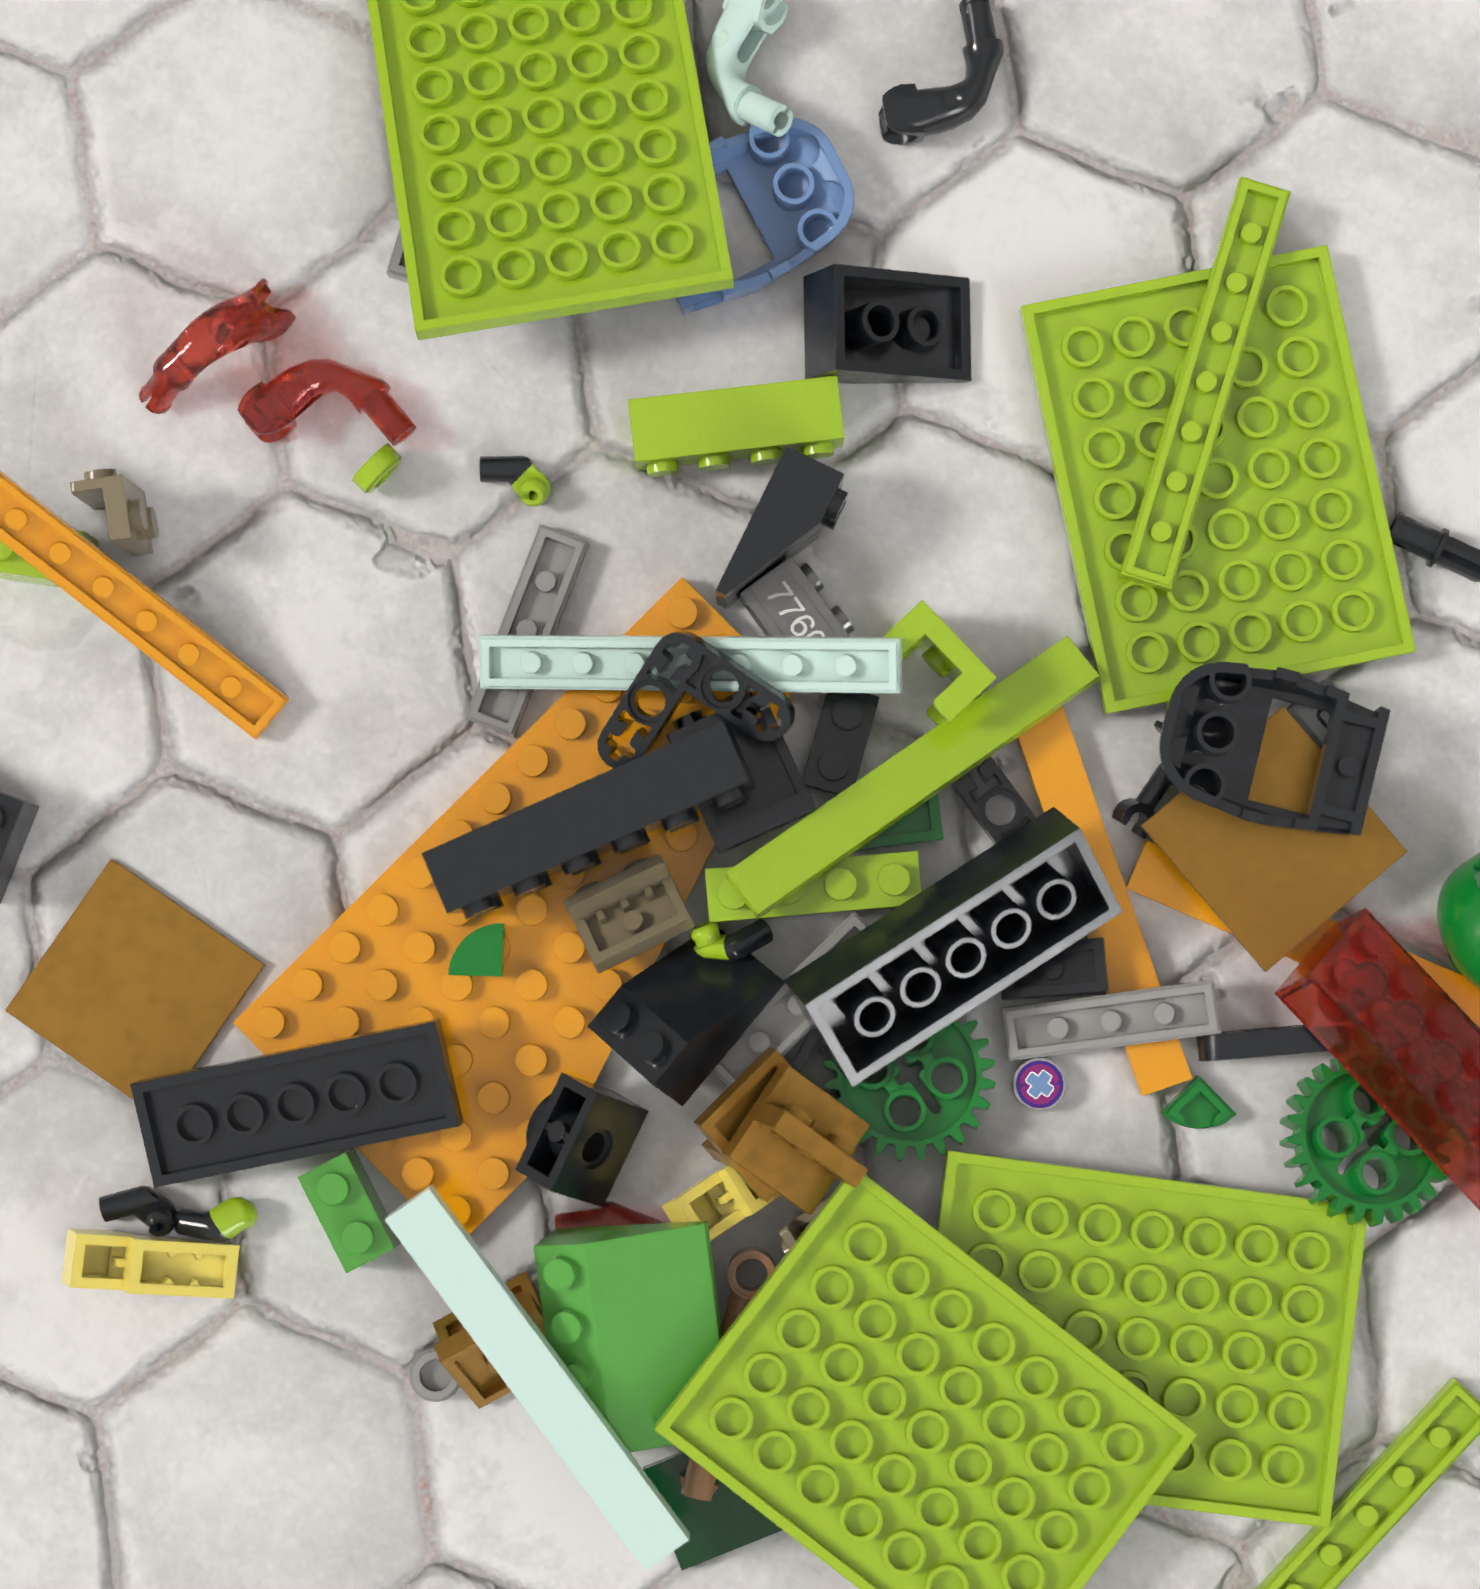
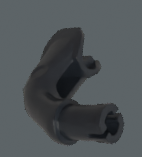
(914, 113)

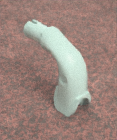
(729, 54)

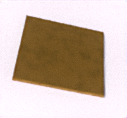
(1265, 880)
(134, 983)

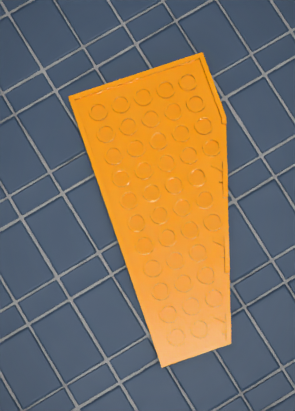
(504, 1034)

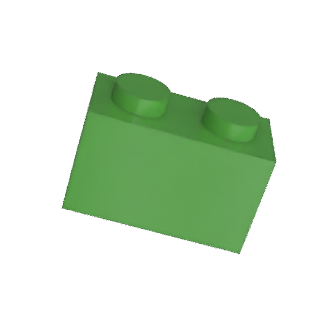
(349, 1210)

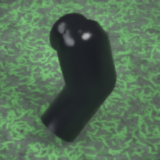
(144, 1204)

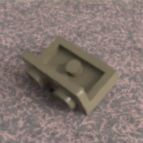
(128, 517)
(628, 912)

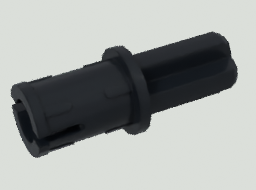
(1436, 546)

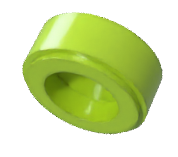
(377, 469)

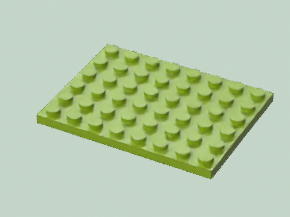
(546, 158)
(1291, 521)
(1197, 1295)
(920, 1414)

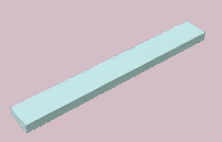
(615, 661)
(538, 1377)

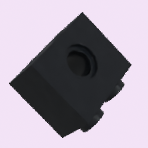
(580, 1139)

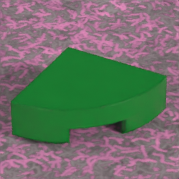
(480, 953)
(1198, 1107)

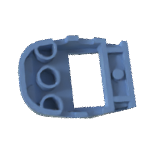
(793, 194)

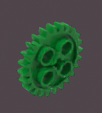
(872, 1102)
(1401, 1172)

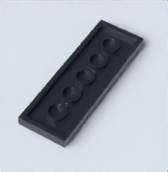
(297, 1103)

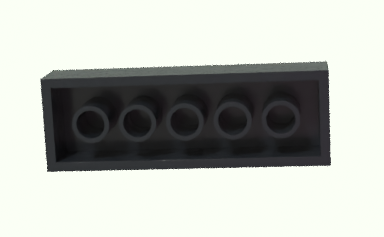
(589, 819)
(954, 945)

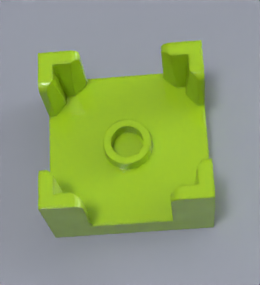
(946, 657)

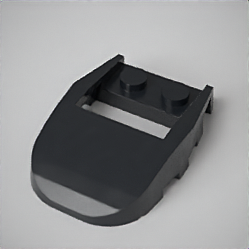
(1217, 732)

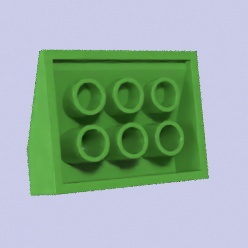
(630, 1316)

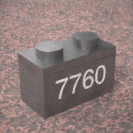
(789, 604)

